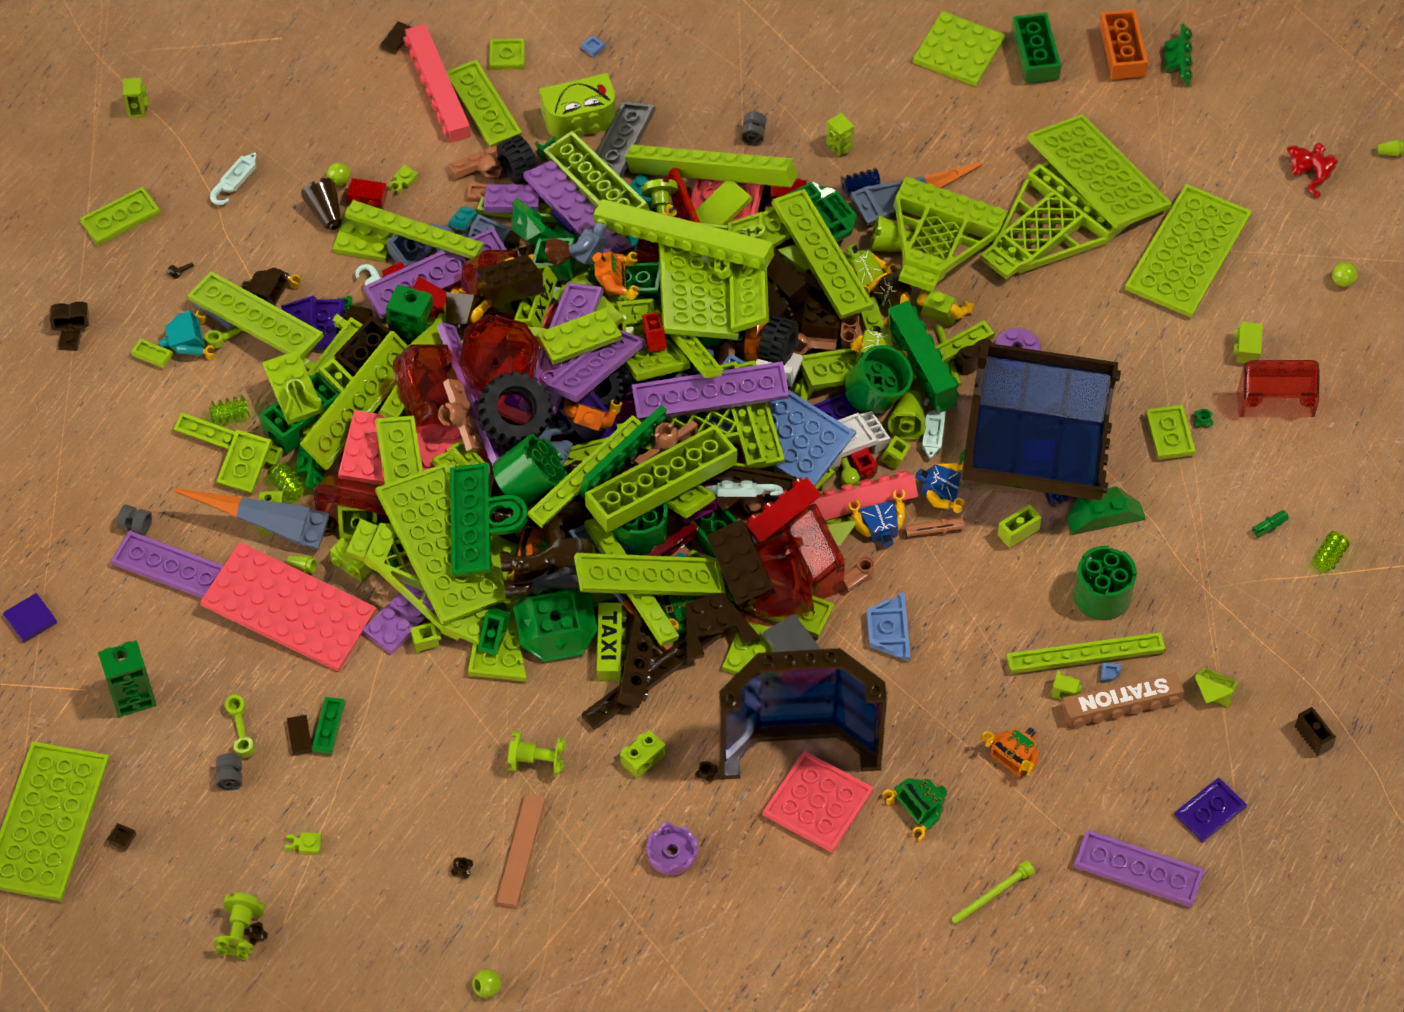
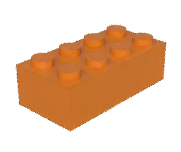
(1123, 44)

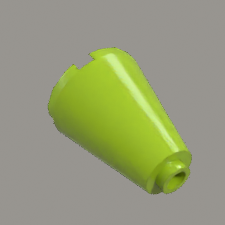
(886, 236)
(908, 417)

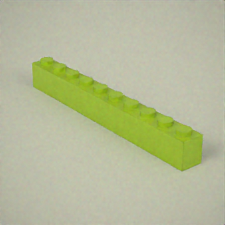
(712, 165)
(684, 234)

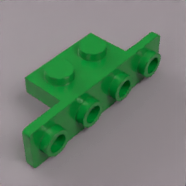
(1178, 54)
(308, 466)

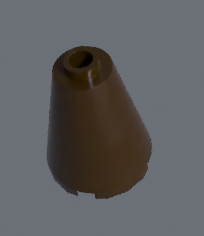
(323, 202)

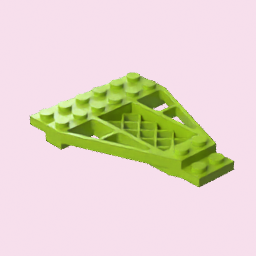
(948, 212)
(1009, 257)
(753, 429)
(372, 545)

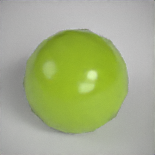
(339, 173)
(1344, 274)
(487, 983)

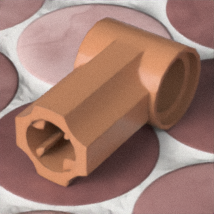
(857, 574)

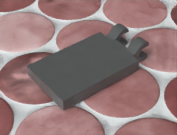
(789, 636)

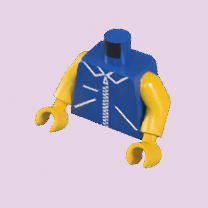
(941, 485)
(881, 520)

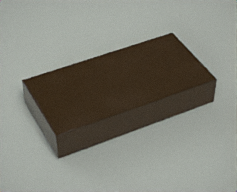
(395, 38)
(299, 735)

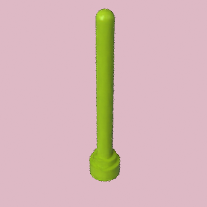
(1024, 871)

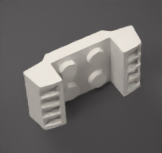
(867, 434)

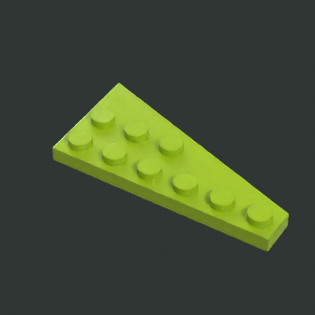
(508, 662)

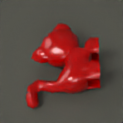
(1303, 160)

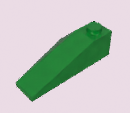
(643, 275)

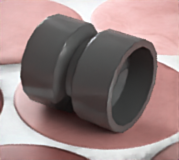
(753, 128)
(132, 519)
(228, 772)

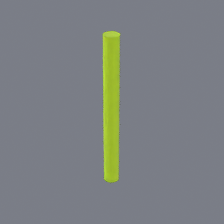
(942, 337)

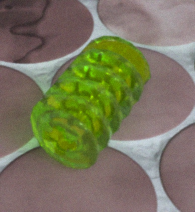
(229, 409)
(287, 481)
(1330, 551)

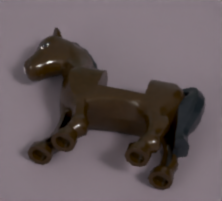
(558, 554)

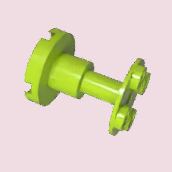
(659, 193)
(528, 752)
(242, 909)

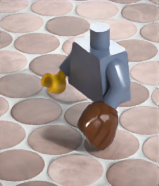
(588, 244)

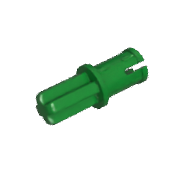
(1270, 523)

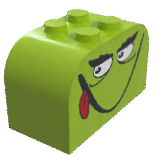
(578, 106)

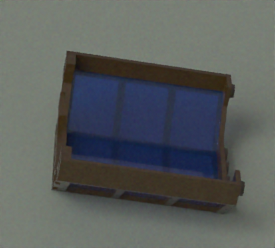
(1040, 421)
(801, 699)

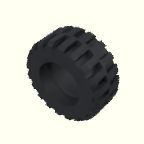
(524, 387)

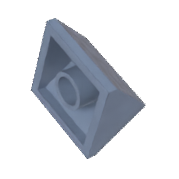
(405, 250)

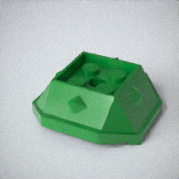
(833, 210)
(528, 224)
(555, 639)

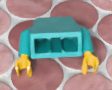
(185, 335)

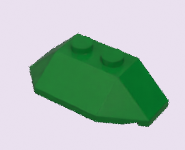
(1113, 510)

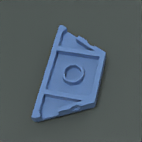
(889, 627)

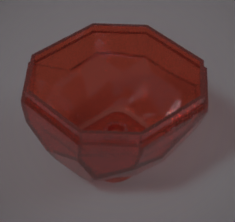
(500, 340)

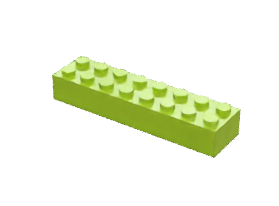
(591, 173)
(661, 478)

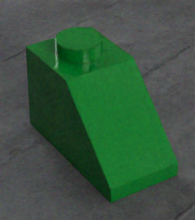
(494, 630)

